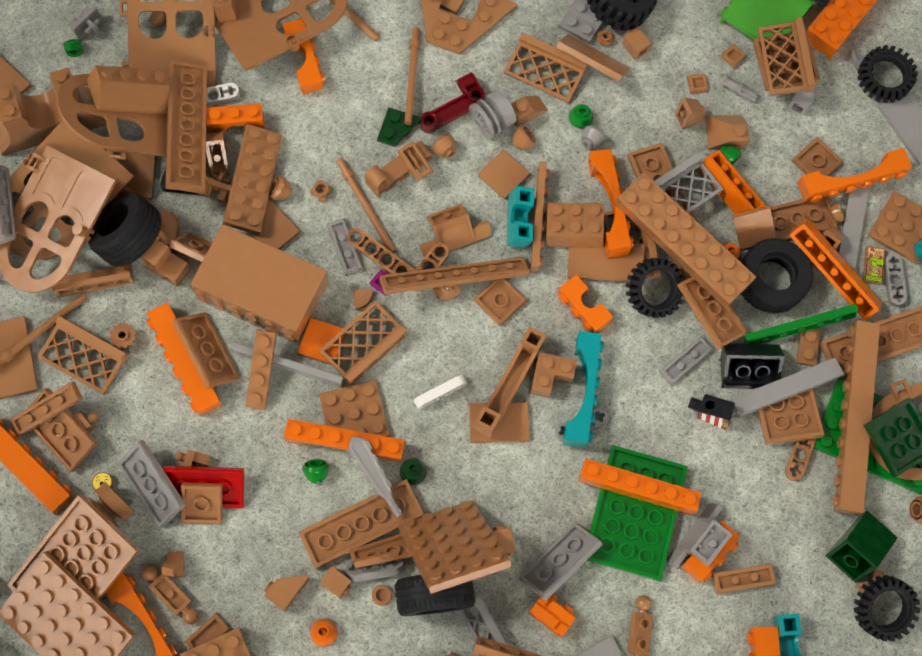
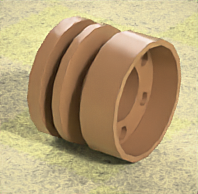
(111, 504)

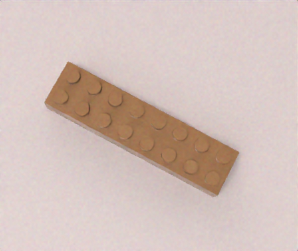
(685, 240)

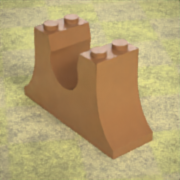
(30, 119)

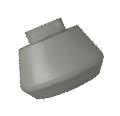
(592, 137)

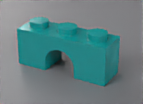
(519, 205)
(789, 631)

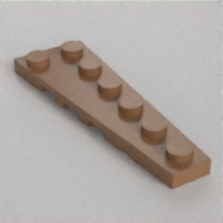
(380, 552)

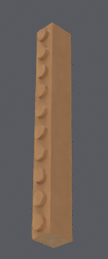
(857, 411)

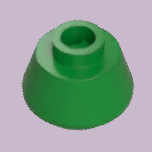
(581, 116)
(731, 153)
(315, 470)

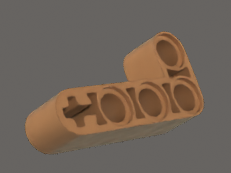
(385, 178)

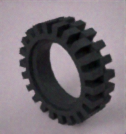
(901, 61)
(636, 282)
(904, 620)

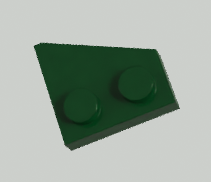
(393, 127)

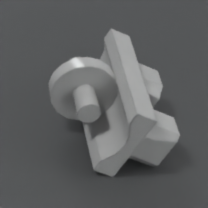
(87, 23)

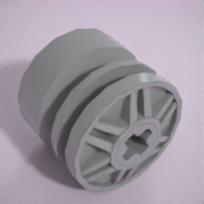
(492, 114)

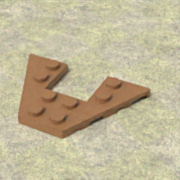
(458, 33)

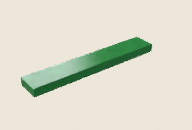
(801, 325)

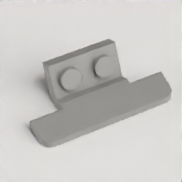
(702, 540)

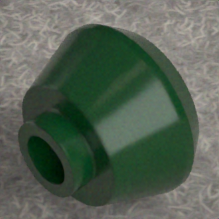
(410, 474)

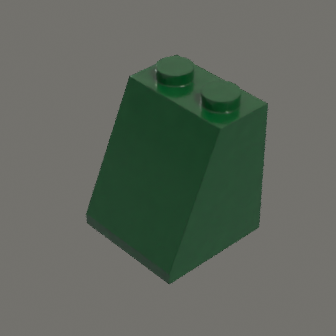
(862, 547)

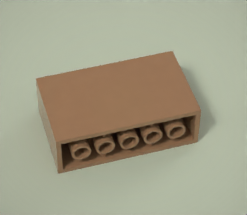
(259, 283)

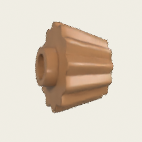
(119, 330)

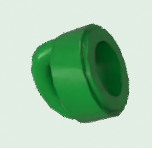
(73, 44)

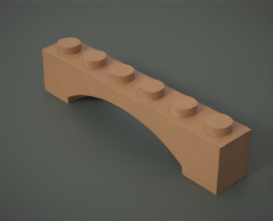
(510, 382)

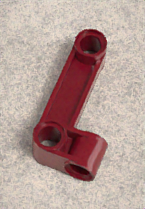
(455, 108)

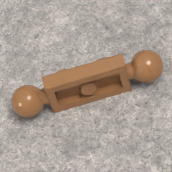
(170, 594)
(640, 628)

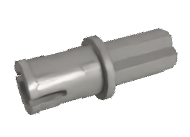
(740, 89)

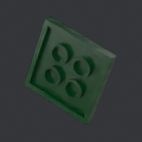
(898, 436)

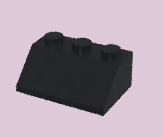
(750, 365)

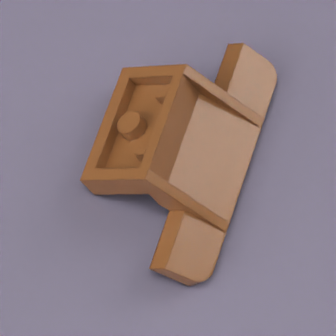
(454, 230)

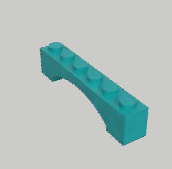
(577, 431)

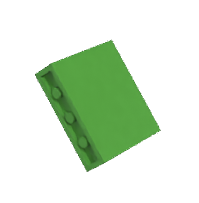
(754, 14)

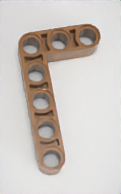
(396, 263)

